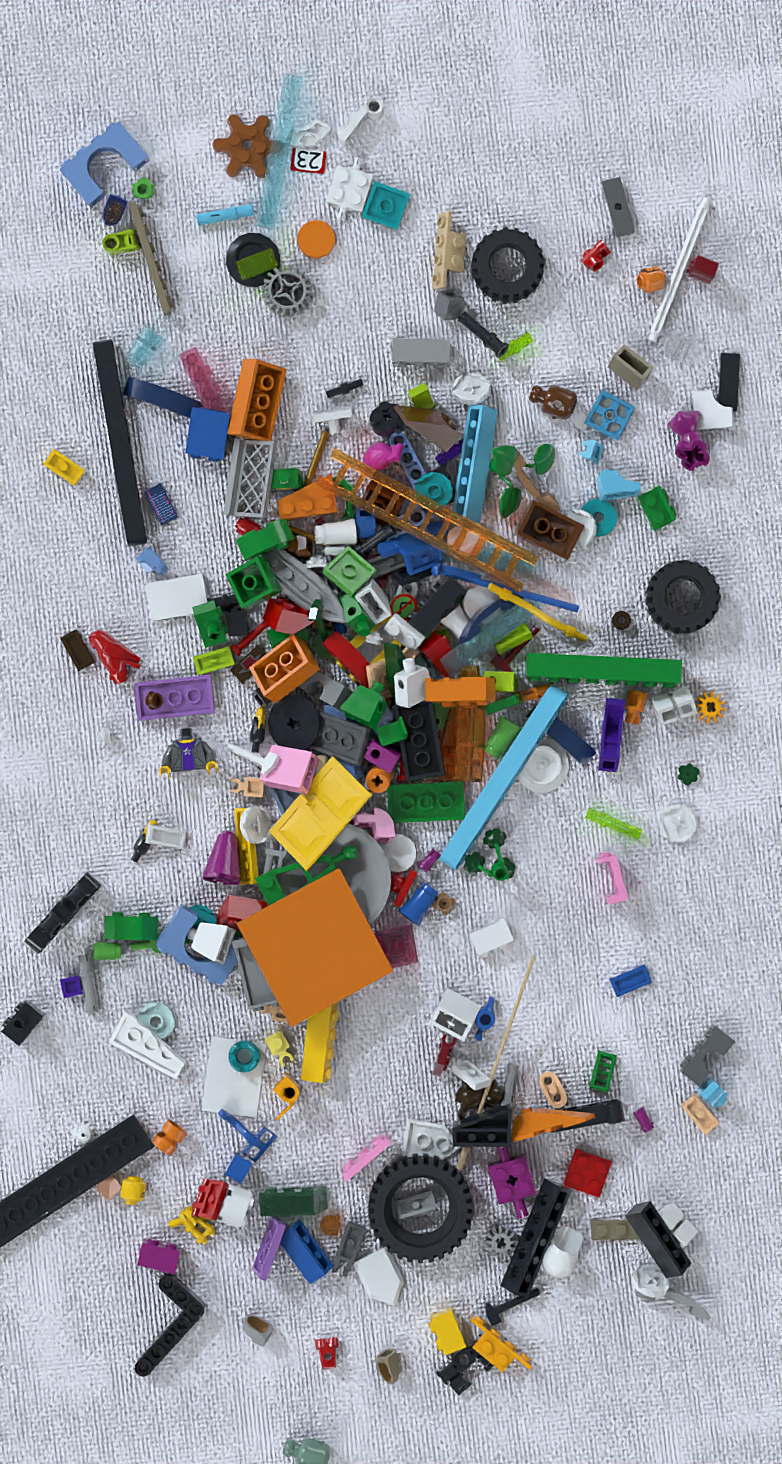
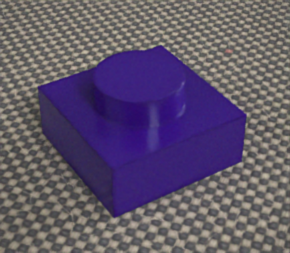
(71, 986)

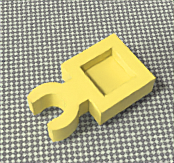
(278, 1044)

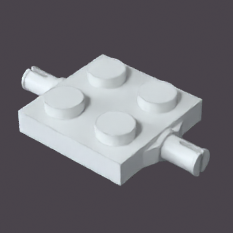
(349, 189)

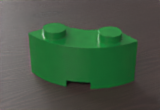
(274, 536)
(130, 927)

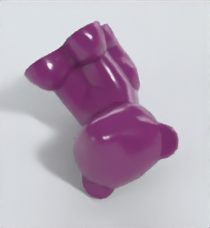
(691, 448)

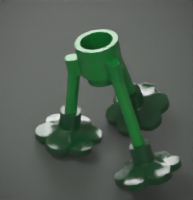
(502, 867)

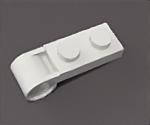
(358, 118)

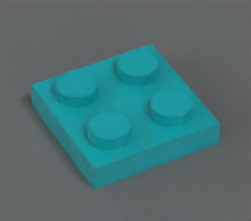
(385, 206)

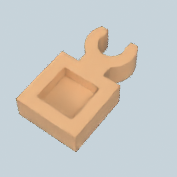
(251, 786)

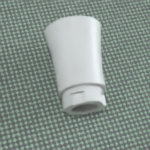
(336, 533)
(455, 620)

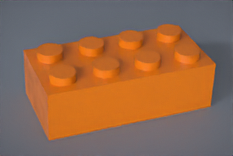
(256, 400)

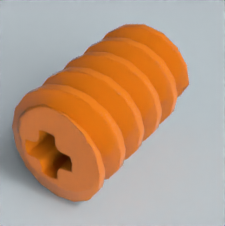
(378, 779)

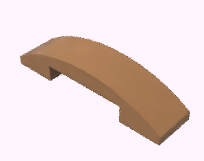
(545, 498)

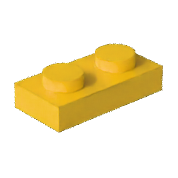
(64, 467)

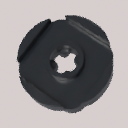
(379, 423)

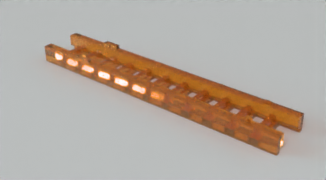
(433, 507)

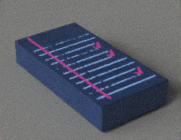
(161, 504)

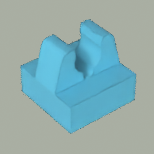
(593, 451)

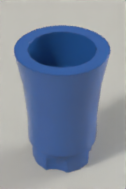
(419, 904)

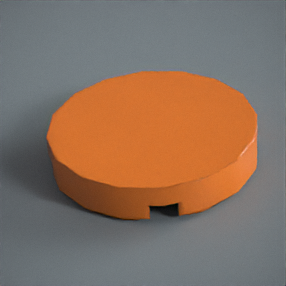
(316, 239)

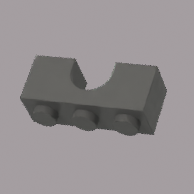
(333, 692)
(694, 1066)

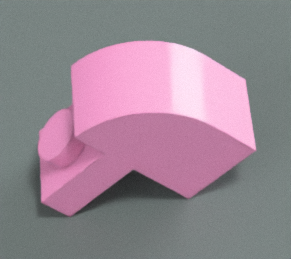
(378, 822)

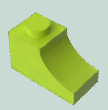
(421, 397)

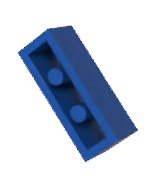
(305, 1252)

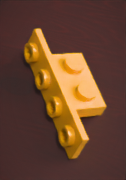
(495, 1349)

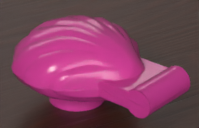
(381, 454)

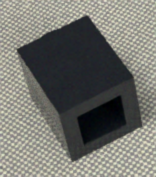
(237, 622)

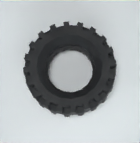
(502, 290)

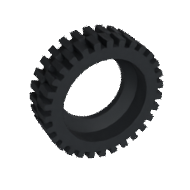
(430, 1244)

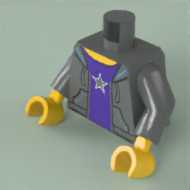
(188, 755)

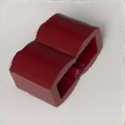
(702, 269)

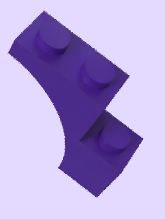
(611, 735)

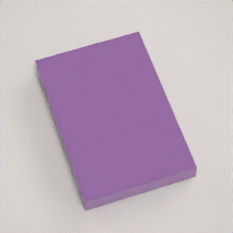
(268, 1247)

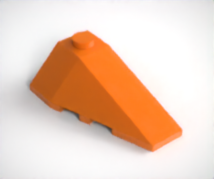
(543, 1120)

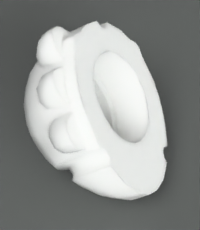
(87, 1130)

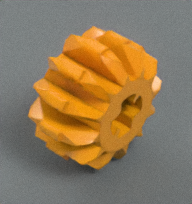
(716, 706)

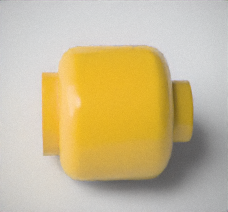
(133, 1190)

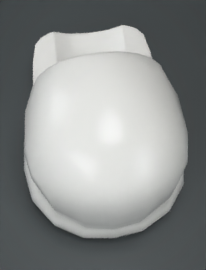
(562, 1263)

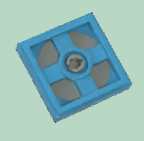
(609, 415)

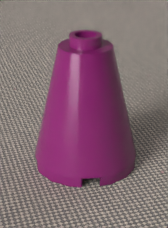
(223, 861)

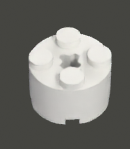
(235, 1206)

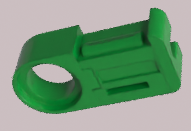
(503, 704)

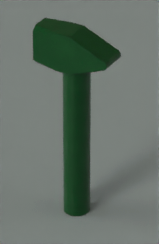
(315, 615)

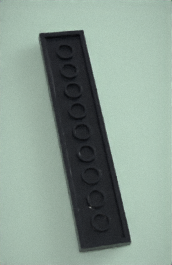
(72, 1177)

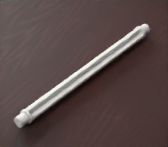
(679, 270)

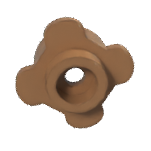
(444, 908)

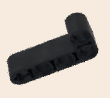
(605, 1112)

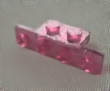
(201, 380)

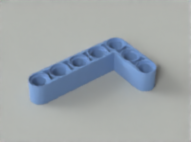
(408, 468)

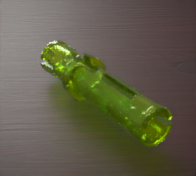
(592, 815)

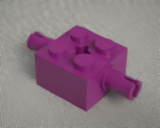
(522, 1185)

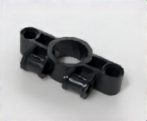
(62, 913)

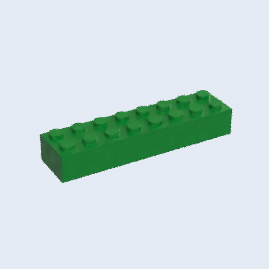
(603, 668)

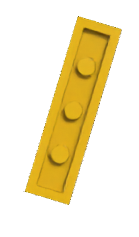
(246, 852)

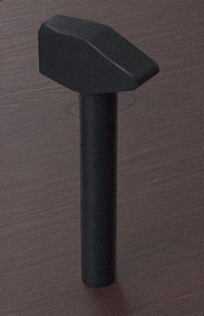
(493, 1312)

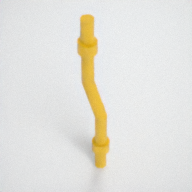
(568, 630)

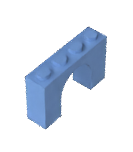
(115, 140)
(172, 942)

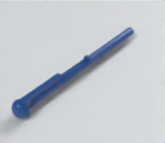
(475, 578)

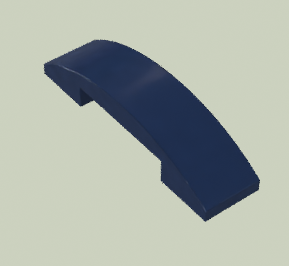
(160, 396)
(472, 627)
(569, 740)

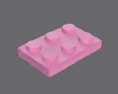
(365, 1156)

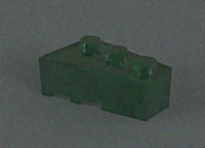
(293, 1201)

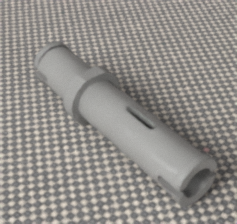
(88, 983)

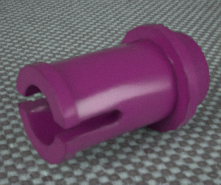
(429, 860)
(643, 1119)

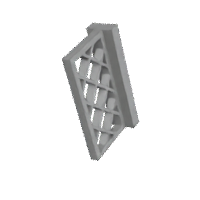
(239, 478)

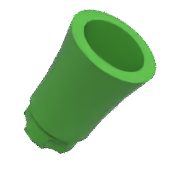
(502, 737)

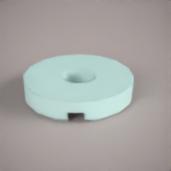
(164, 1013)

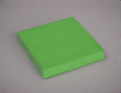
(349, 571)

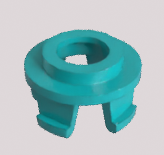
(244, 1067)

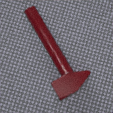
(502, 663)

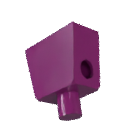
(385, 758)

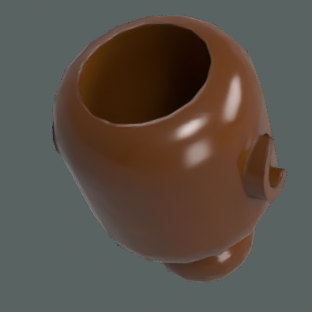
(555, 401)

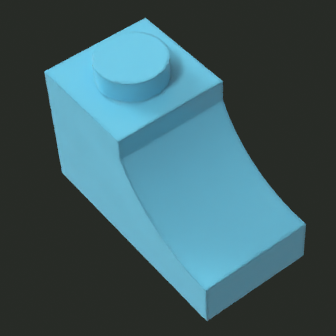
(613, 486)
(712, 1093)

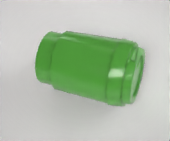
(106, 951)

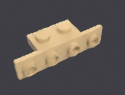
(449, 251)

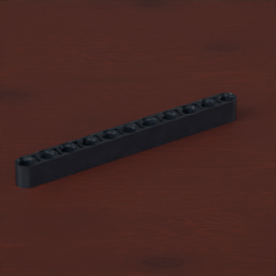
(120, 442)

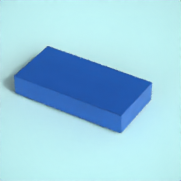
(630, 980)

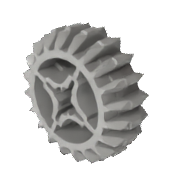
(279, 295)

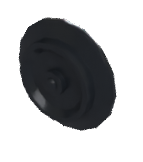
(246, 246)

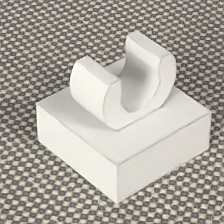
(333, 549)

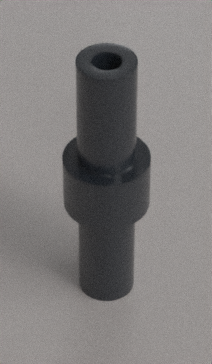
(344, 388)

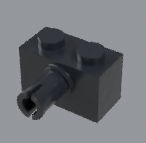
(22, 1023)

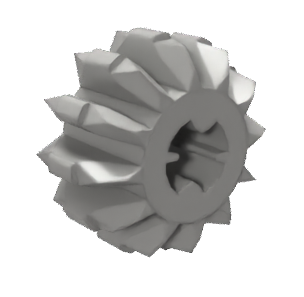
(493, 1241)

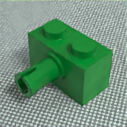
(210, 624)

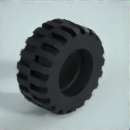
(701, 578)

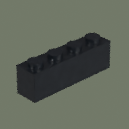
(658, 1239)

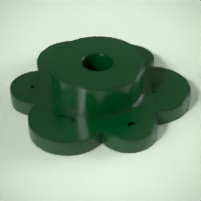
(687, 780)

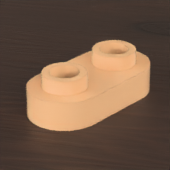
(552, 1089)

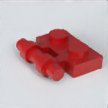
(209, 1199)

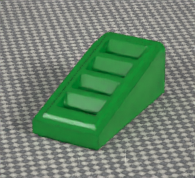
(597, 1088)

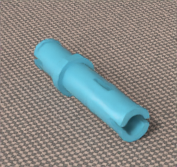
(225, 214)

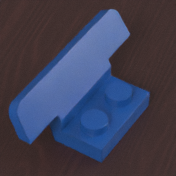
(416, 553)

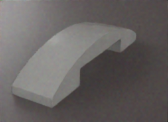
(695, 1308)

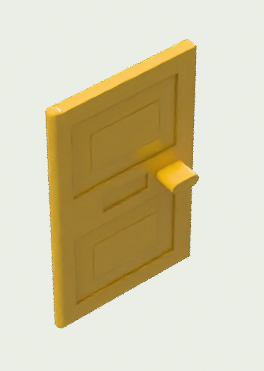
(321, 814)

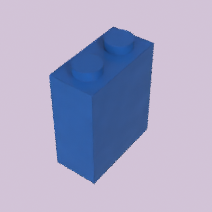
(208, 433)

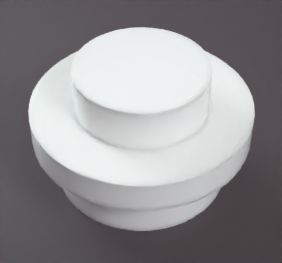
(374, 638)
(103, 736)

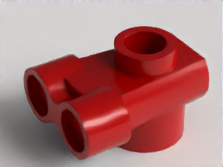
(594, 257)
(327, 1347)

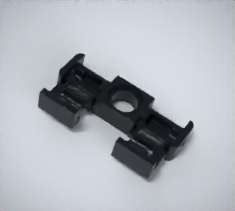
(454, 1375)

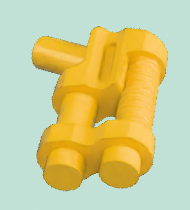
(189, 1222)

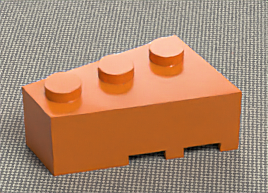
(460, 691)

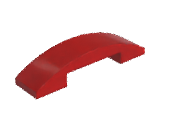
(348, 656)

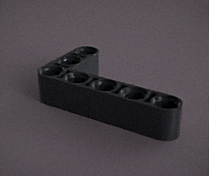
(174, 1328)

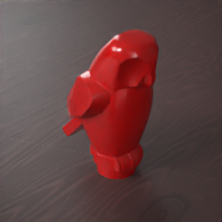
(113, 655)

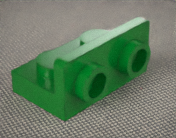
(657, 508)

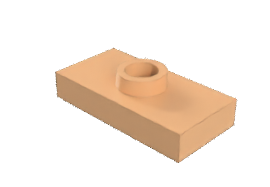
(700, 1114)

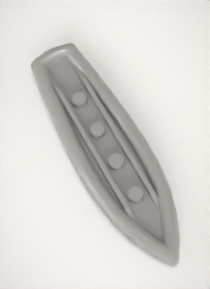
(304, 585)

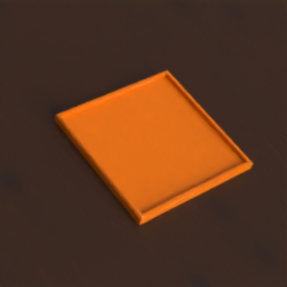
(314, 947)

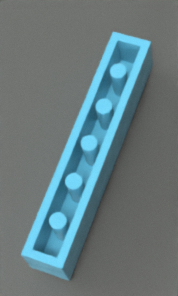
(475, 462)

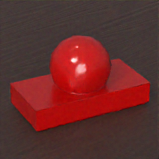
(401, 886)

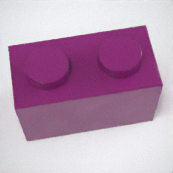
(159, 1256)

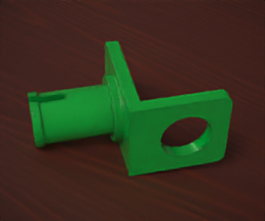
(392, 732)

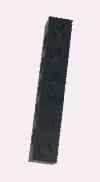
(535, 1238)

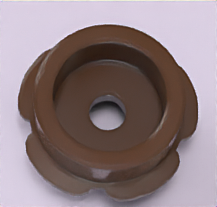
(153, 700)

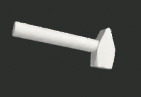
(268, 763)

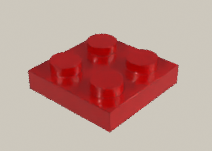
(587, 1172)

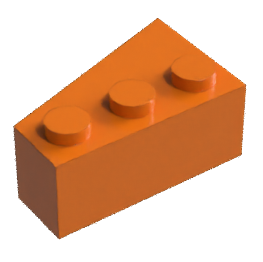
(308, 503)

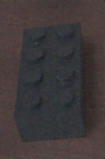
(422, 748)

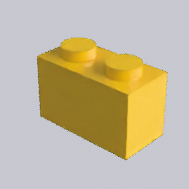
(447, 1331)

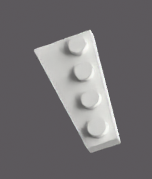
(145, 1045)

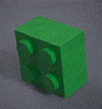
(253, 582)

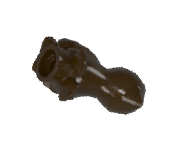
(471, 1098)

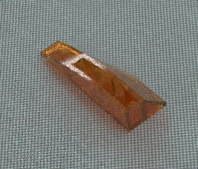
(464, 738)

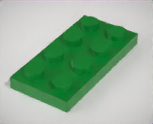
(426, 802)

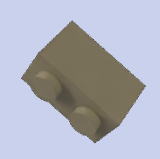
(630, 367)

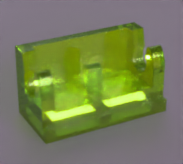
(256, 264)

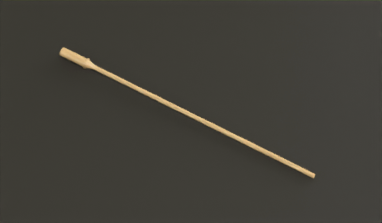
(465, 1151)

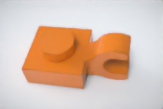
(635, 703)

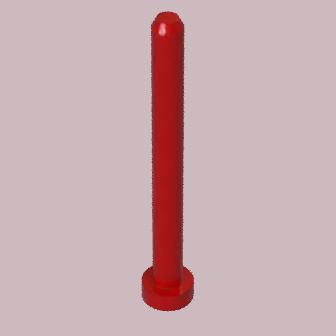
(250, 637)

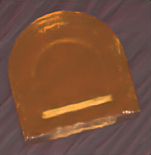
(330, 1225)

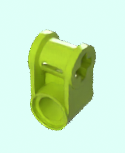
(122, 241)

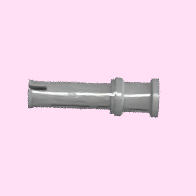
(510, 1087)

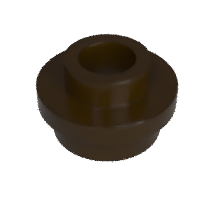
(626, 616)

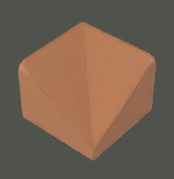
(109, 1187)

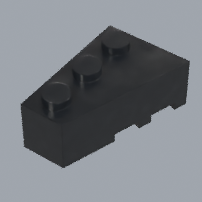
(435, 605)
(484, 1129)

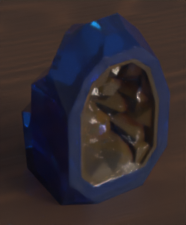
(113, 209)

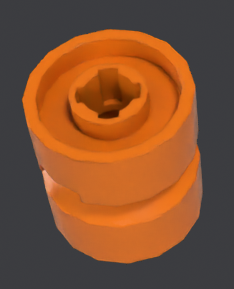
(169, 1137)

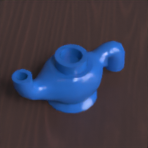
(485, 1018)

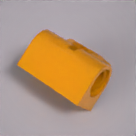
(279, 1089)

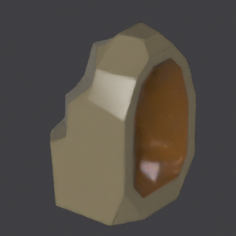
(389, 1365)

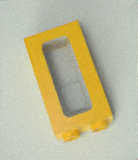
(372, 652)

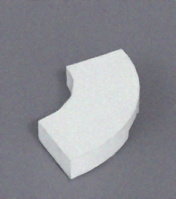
(310, 134)

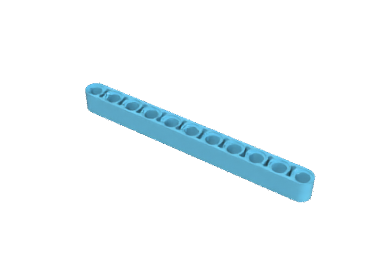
(504, 777)

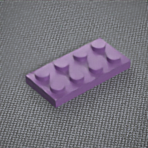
(180, 697)

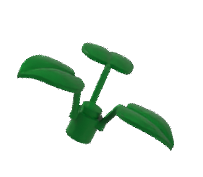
(502, 464)

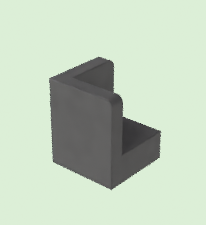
(448, 304)

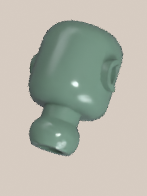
(308, 1452)

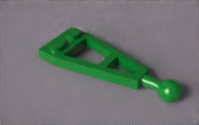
(270, 887)

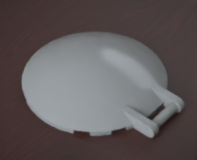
(366, 875)

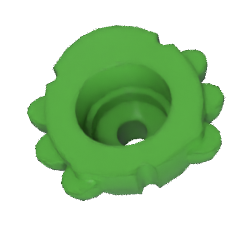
(143, 184)

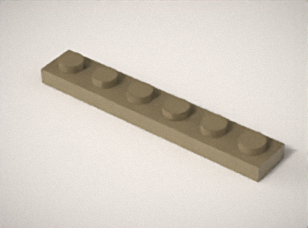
(149, 250)

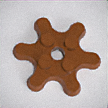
(240, 157)

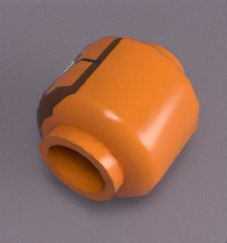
(651, 279)

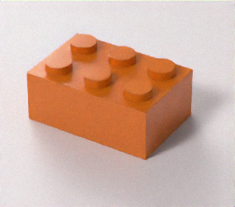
(284, 668)

